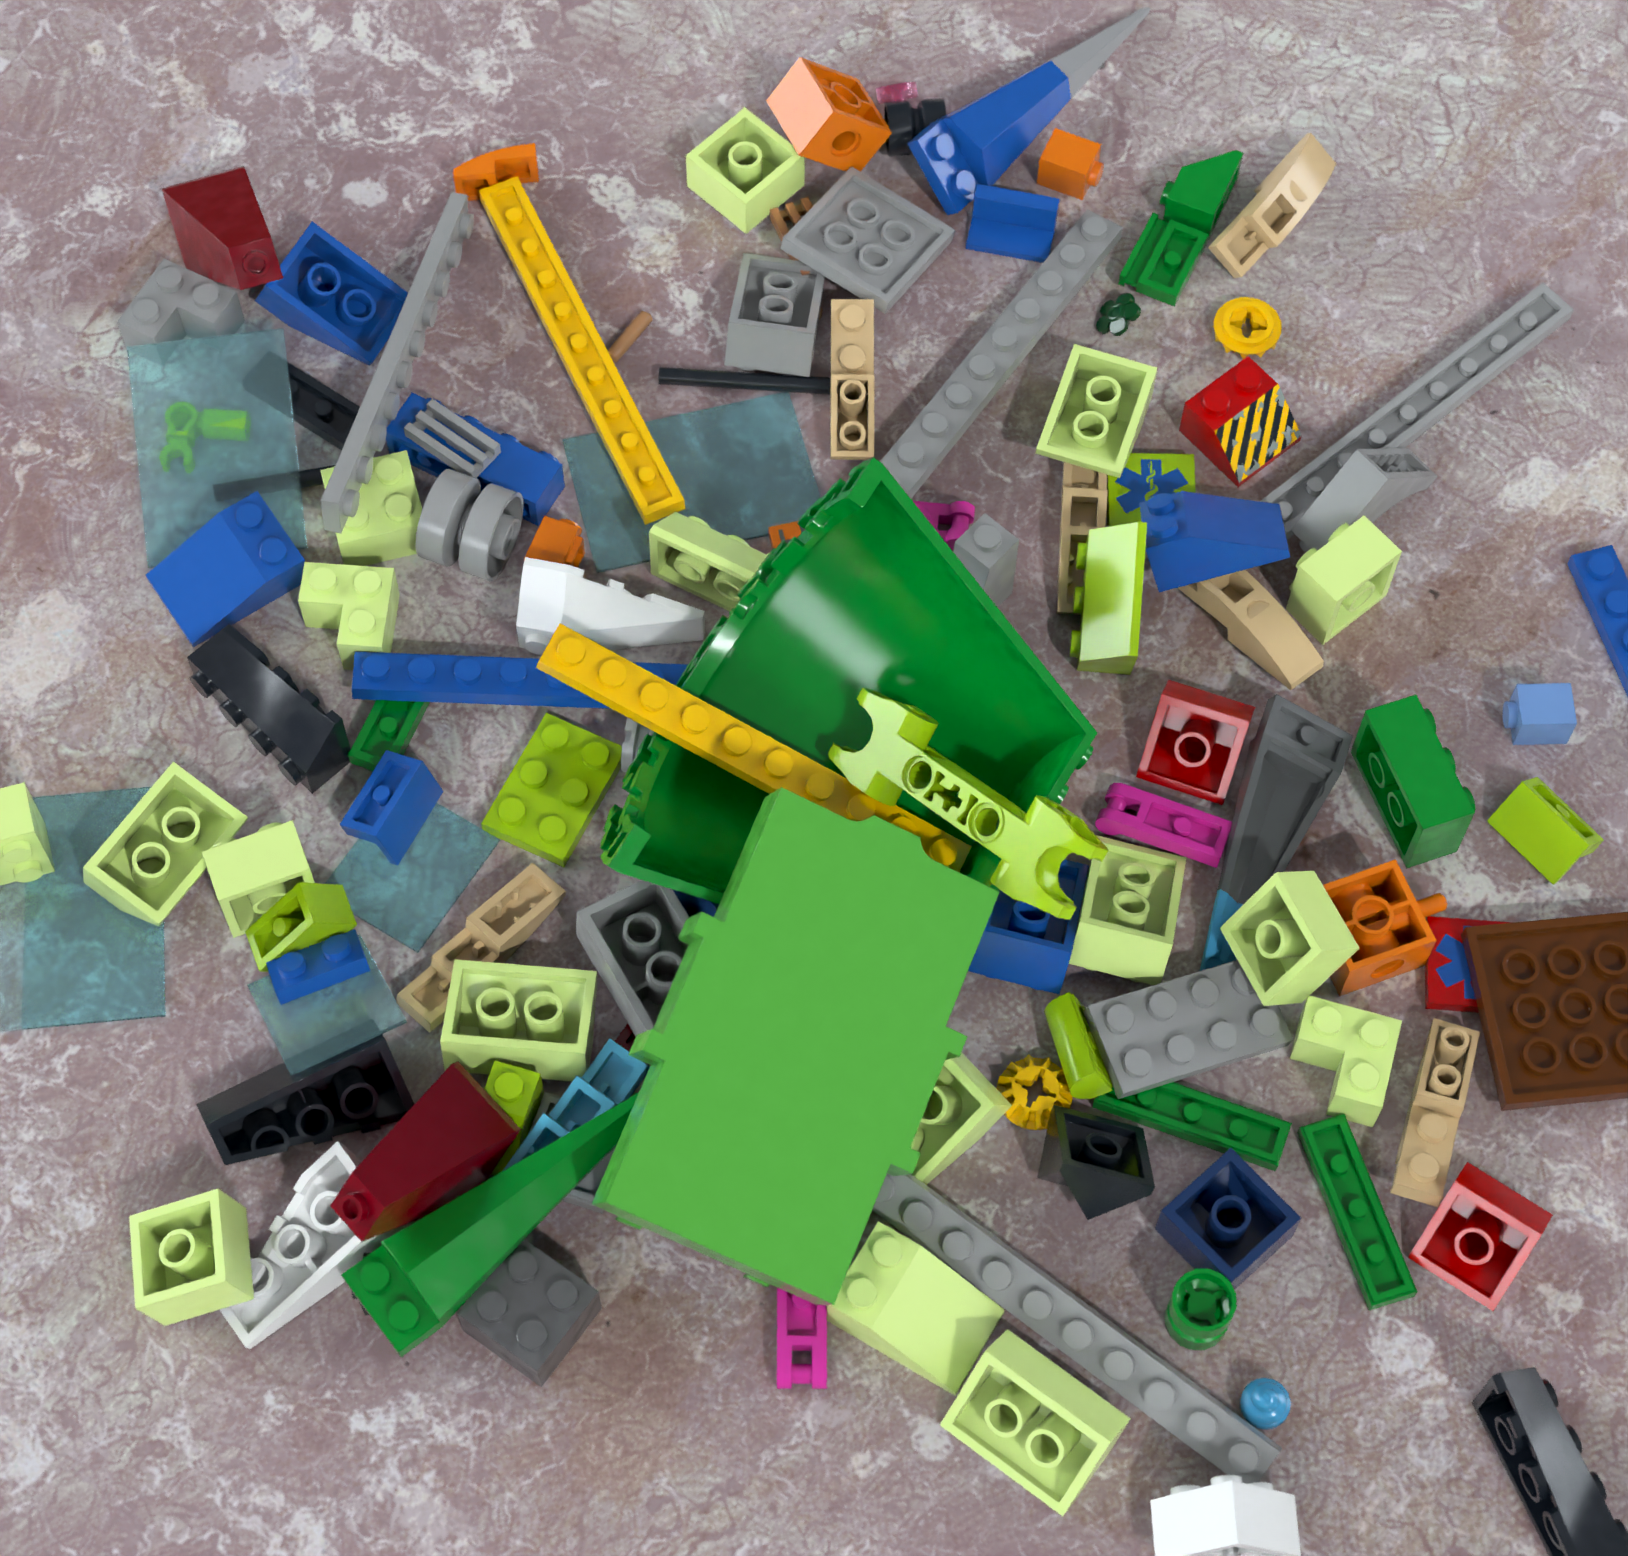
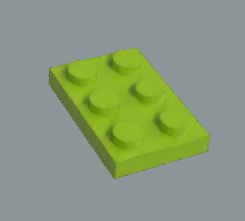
(554, 790)

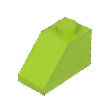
(299, 920)
(519, 1095)

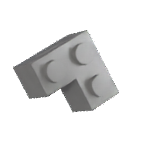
(179, 305)

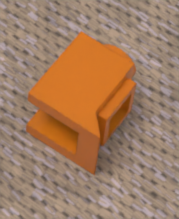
(558, 542)

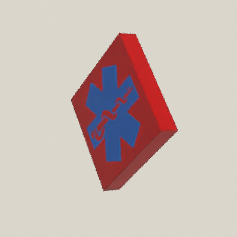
(1446, 970)

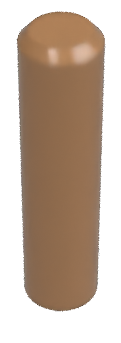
(629, 335)

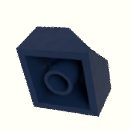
(1228, 1220)

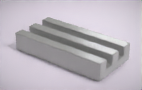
(460, 426)

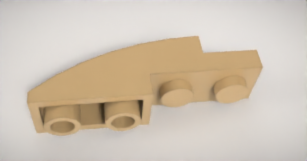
(1276, 208)
(852, 379)
(1258, 626)
(1435, 1112)

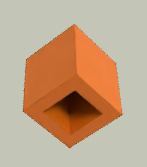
(1070, 164)

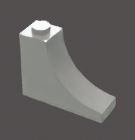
(1364, 486)
(989, 556)

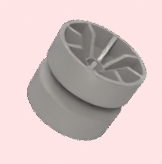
(469, 524)

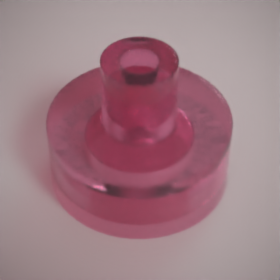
(897, 92)

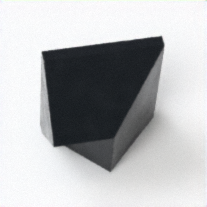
(1097, 1159)

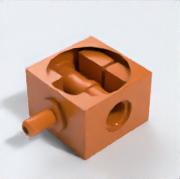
(828, 116)
(1384, 924)

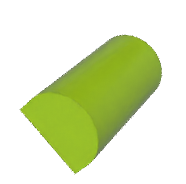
(1076, 1048)

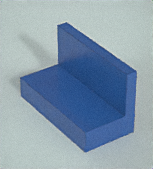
(1012, 223)
(393, 805)

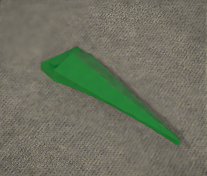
(442, 1259)

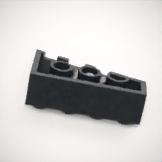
(271, 708)
(327, 1100)
(1547, 1466)

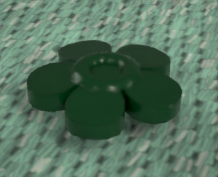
(1118, 315)

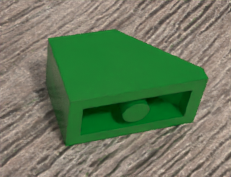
(1202, 191)

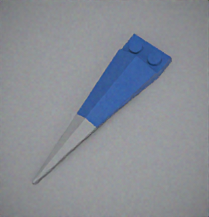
(992, 131)

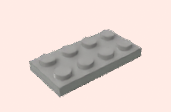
(1183, 1028)

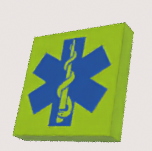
(1145, 477)

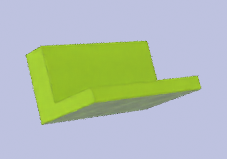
(1544, 829)

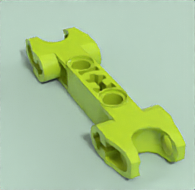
(1027, 843)

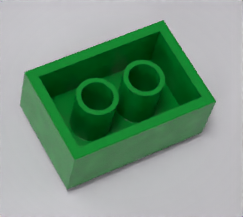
(1412, 780)

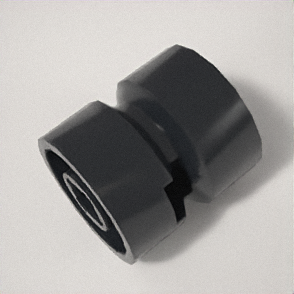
(908, 122)

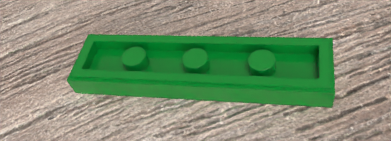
(1203, 1121)
(1357, 1212)

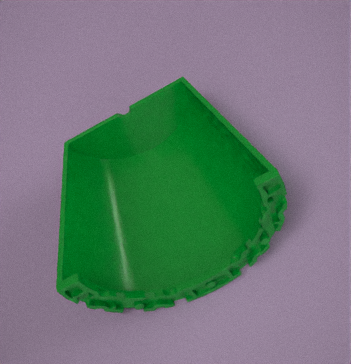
(840, 609)

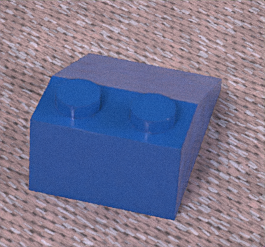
(334, 296)
(1209, 536)
(227, 569)
(1028, 943)

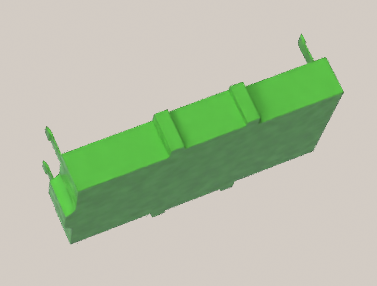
(798, 1047)

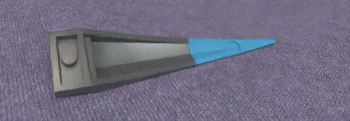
(1281, 791)

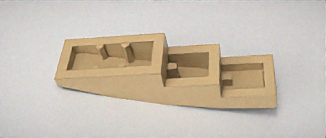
(1081, 509)
(489, 936)

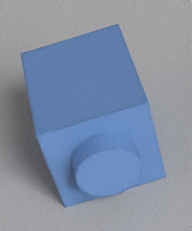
(1540, 714)

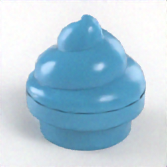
(1265, 1403)

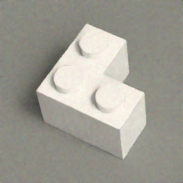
(1225, 1520)

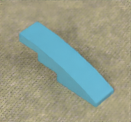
(605, 1084)

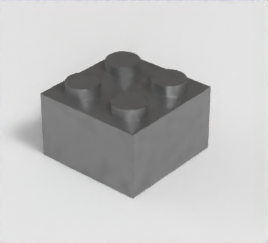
(530, 1312)

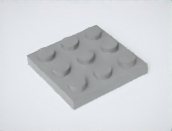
(867, 239)

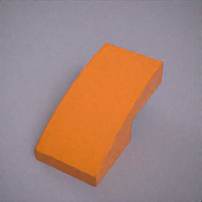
(496, 168)

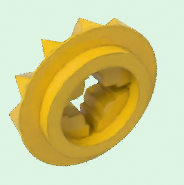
(1264, 323)
(1025, 1073)

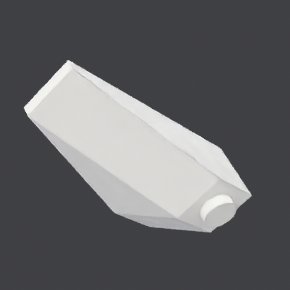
(605, 614)
(304, 1252)

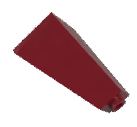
(223, 229)
(428, 1157)

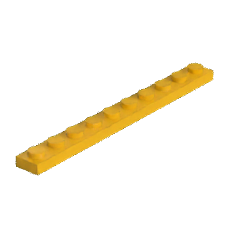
(582, 351)
(724, 738)

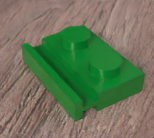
(1163, 259)

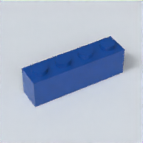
(517, 467)

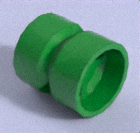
(1200, 1309)

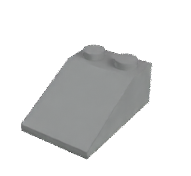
(774, 316)

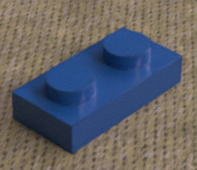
(317, 966)

